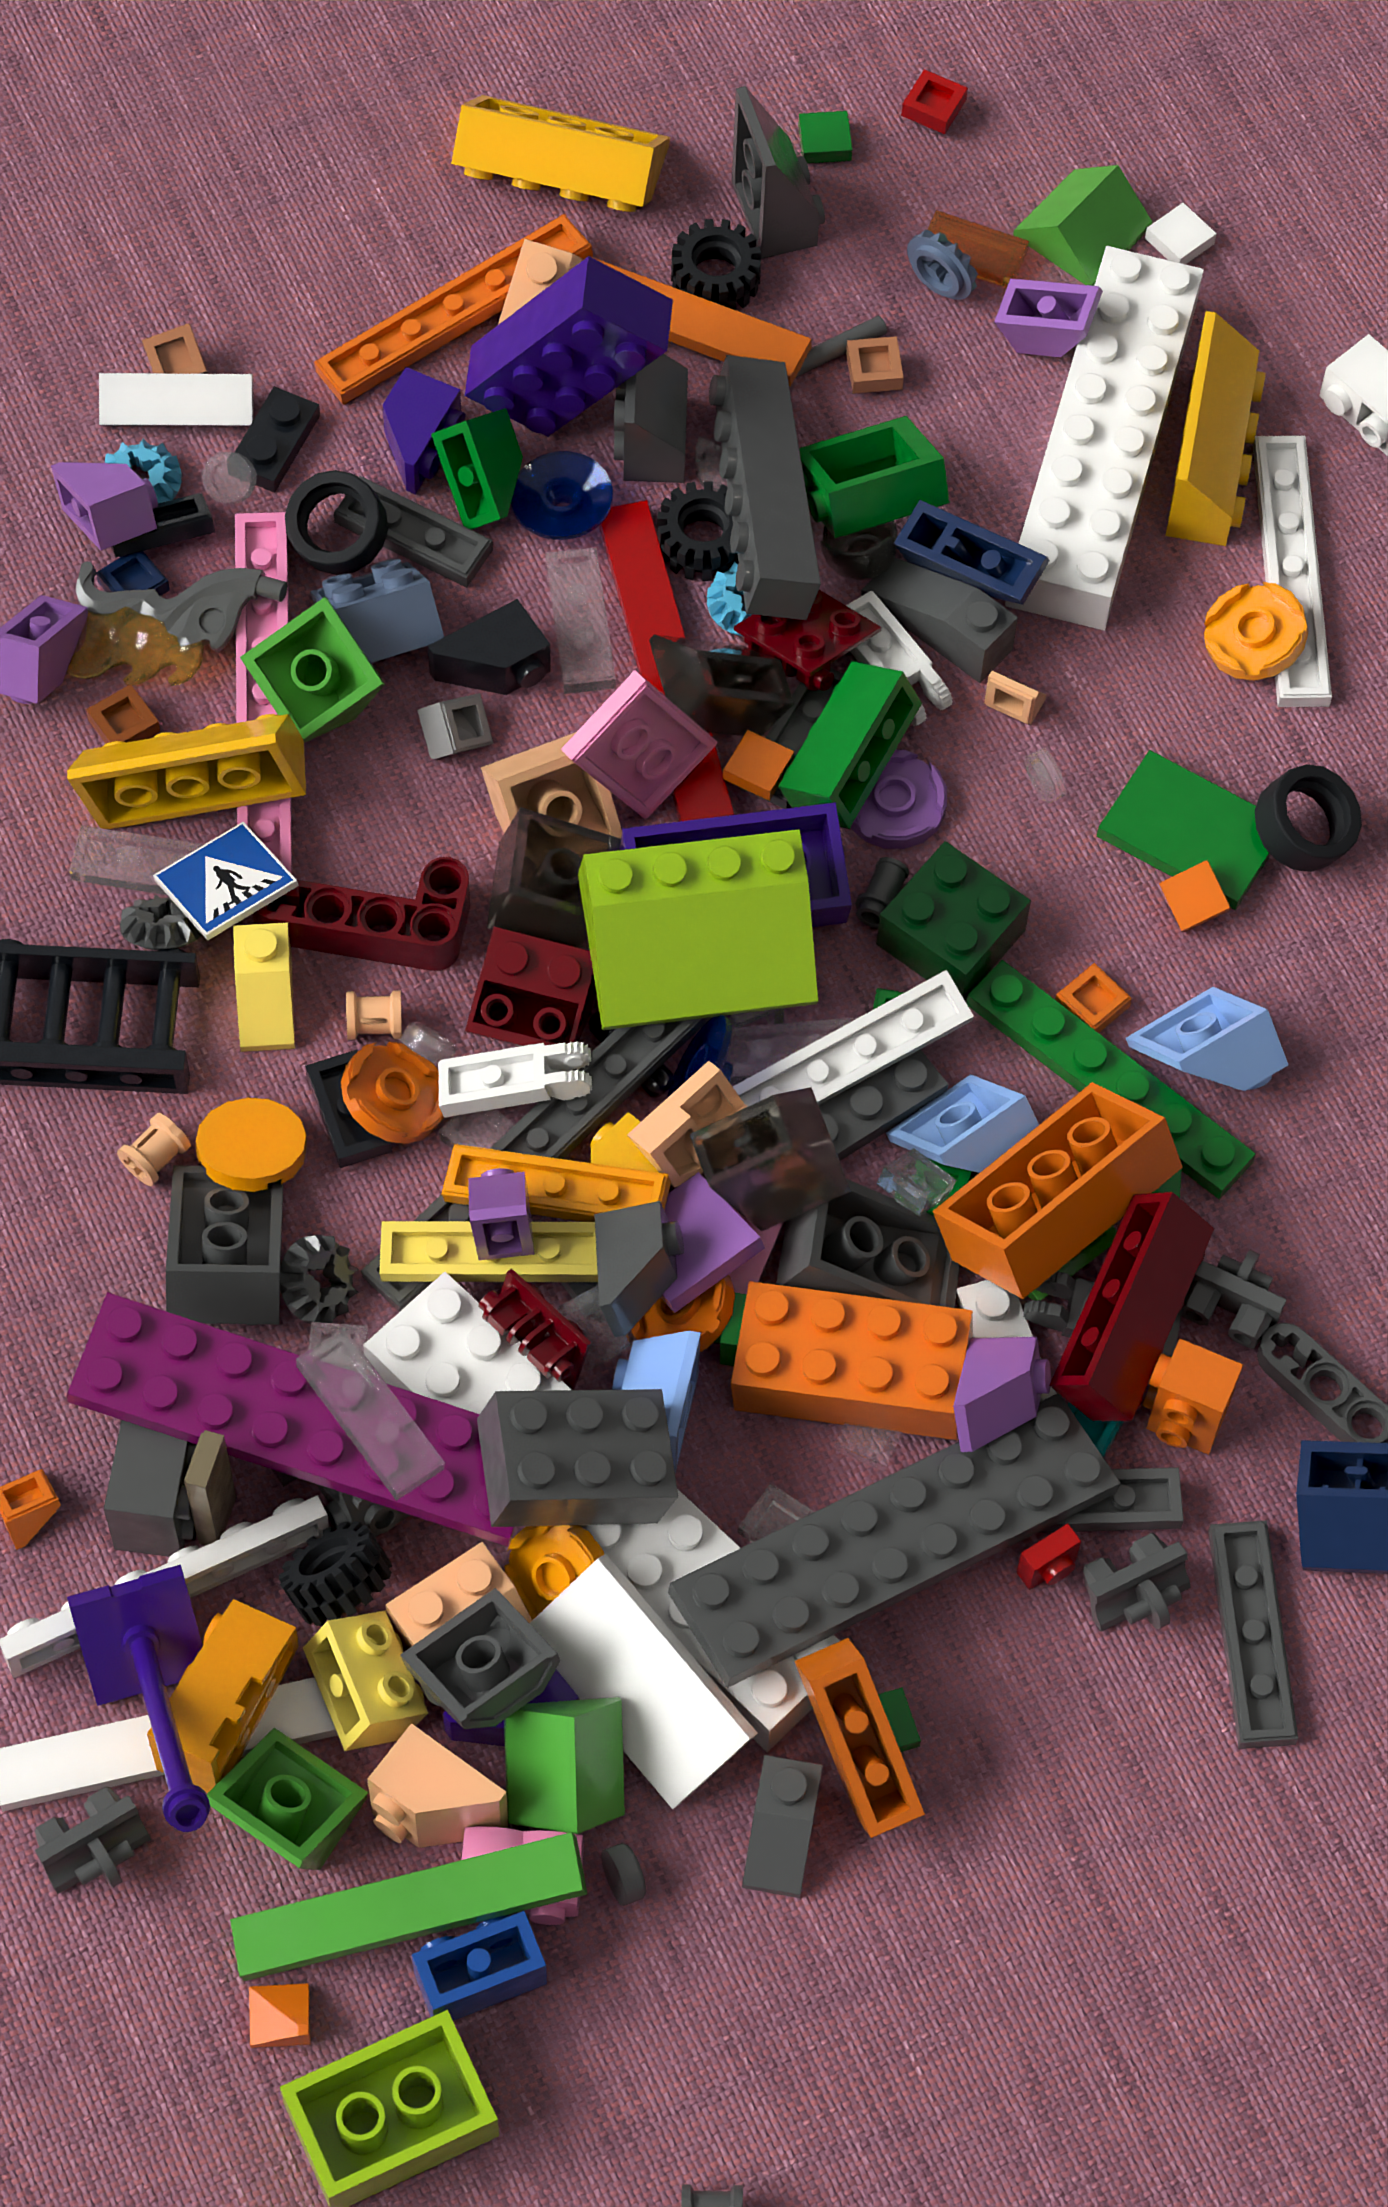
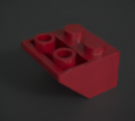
(532, 991)

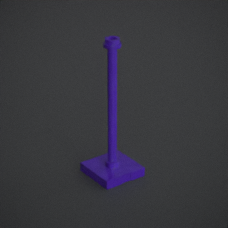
(136, 1643)

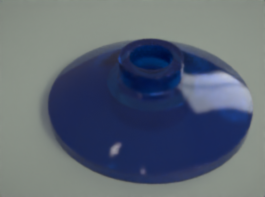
(557, 480)
(709, 1044)

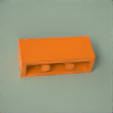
(859, 1737)

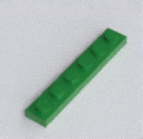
(1084, 1056)

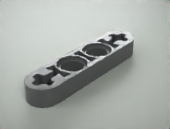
(1333, 1414)

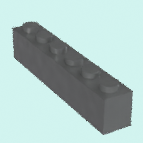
(765, 488)

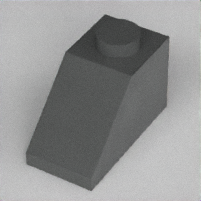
(634, 1261)
(782, 1826)

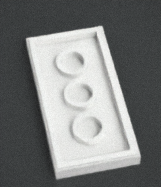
(672, 1711)

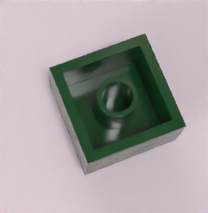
(953, 919)

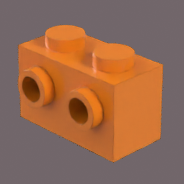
(1190, 1396)

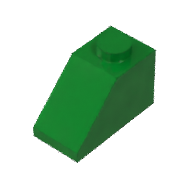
(480, 466)

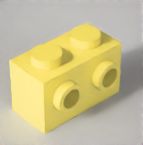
(364, 1680)

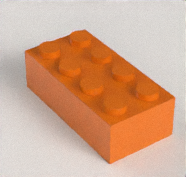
(1057, 1189)
(850, 1359)

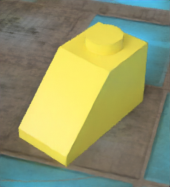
(264, 986)

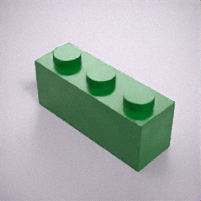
(852, 740)

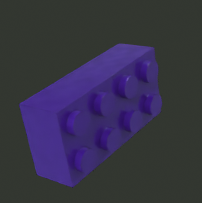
(569, 347)
(820, 841)

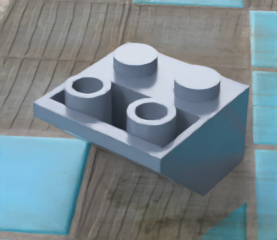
(385, 609)

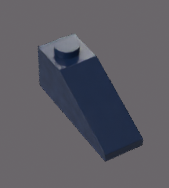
(970, 554)

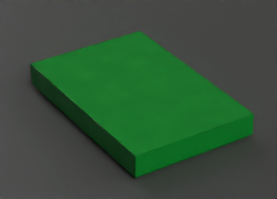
(1183, 820)

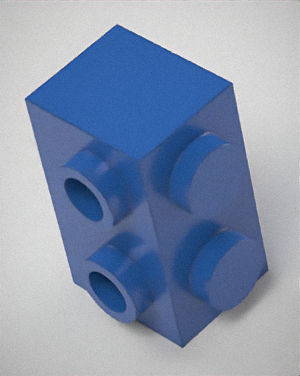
(480, 1966)

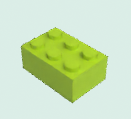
(390, 2111)

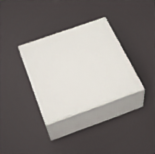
(1180, 235)

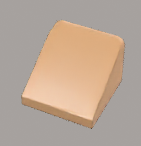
(1013, 697)

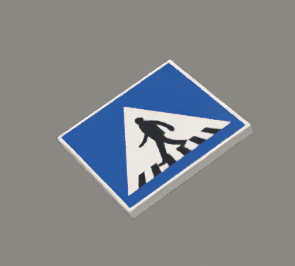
(225, 880)

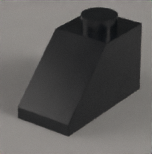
(493, 653)

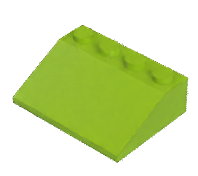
(699, 929)

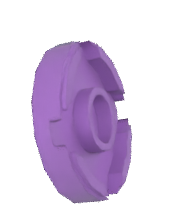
(903, 804)

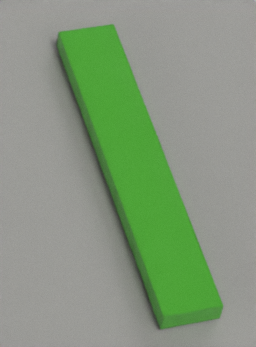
(408, 1906)

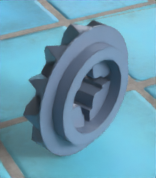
(941, 265)

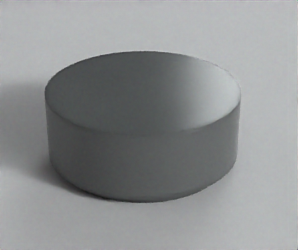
(623, 1874)

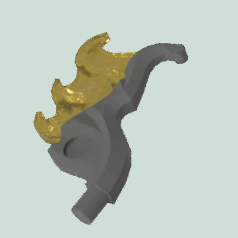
(161, 632)

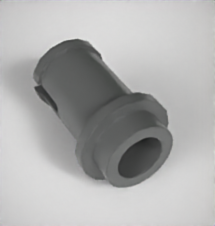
(882, 889)

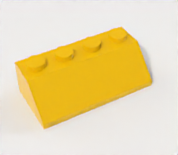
(559, 152)
(1215, 435)
(191, 772)

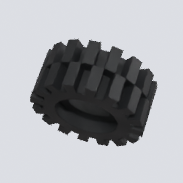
(717, 244)
(689, 553)
(335, 1573)

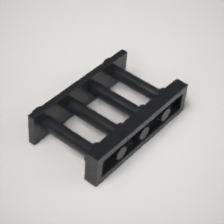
(104, 1063)

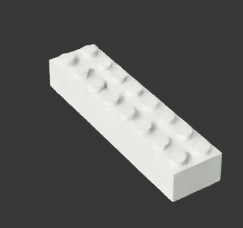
(1107, 434)

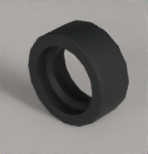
(305, 500)
(1331, 795)

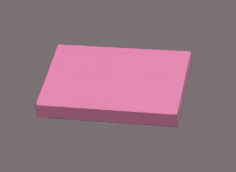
(639, 745)

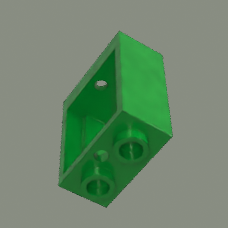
(872, 476)

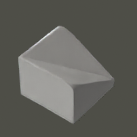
(455, 726)

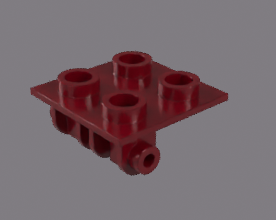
(809, 644)
(546, 1337)

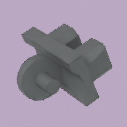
(1238, 1290)
(1139, 1589)
(94, 1844)

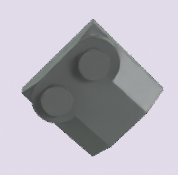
(482, 1663)

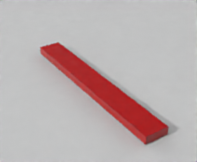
(651, 610)

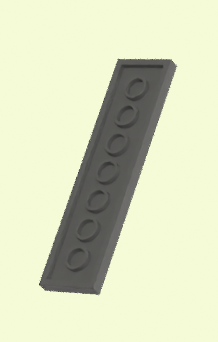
(890, 1542)

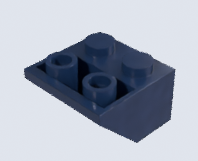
(1343, 1506)

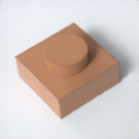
(175, 352)
(874, 365)

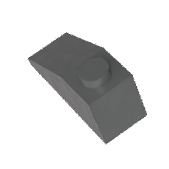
(948, 616)

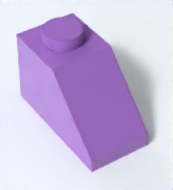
(1046, 315)
(106, 500)
(39, 648)
(500, 1214)
(998, 1388)

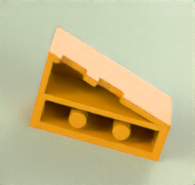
(228, 1690)

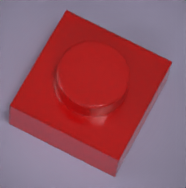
(934, 101)
(1049, 1558)

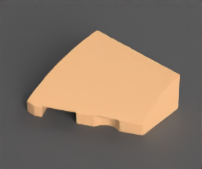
(696, 1104)

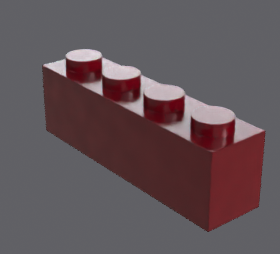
(1132, 1307)

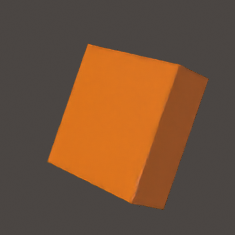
(758, 765)
(1195, 896)
(1094, 998)

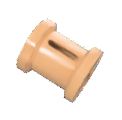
(373, 1015)
(154, 1149)

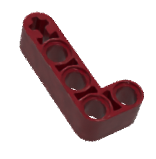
(363, 910)

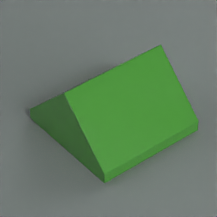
(1082, 218)
(314, 671)
(565, 1764)
(289, 1800)

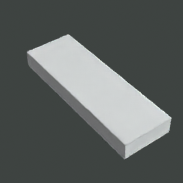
(175, 399)

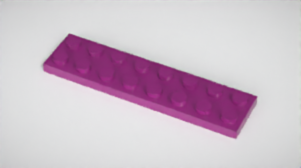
(200, 1378)

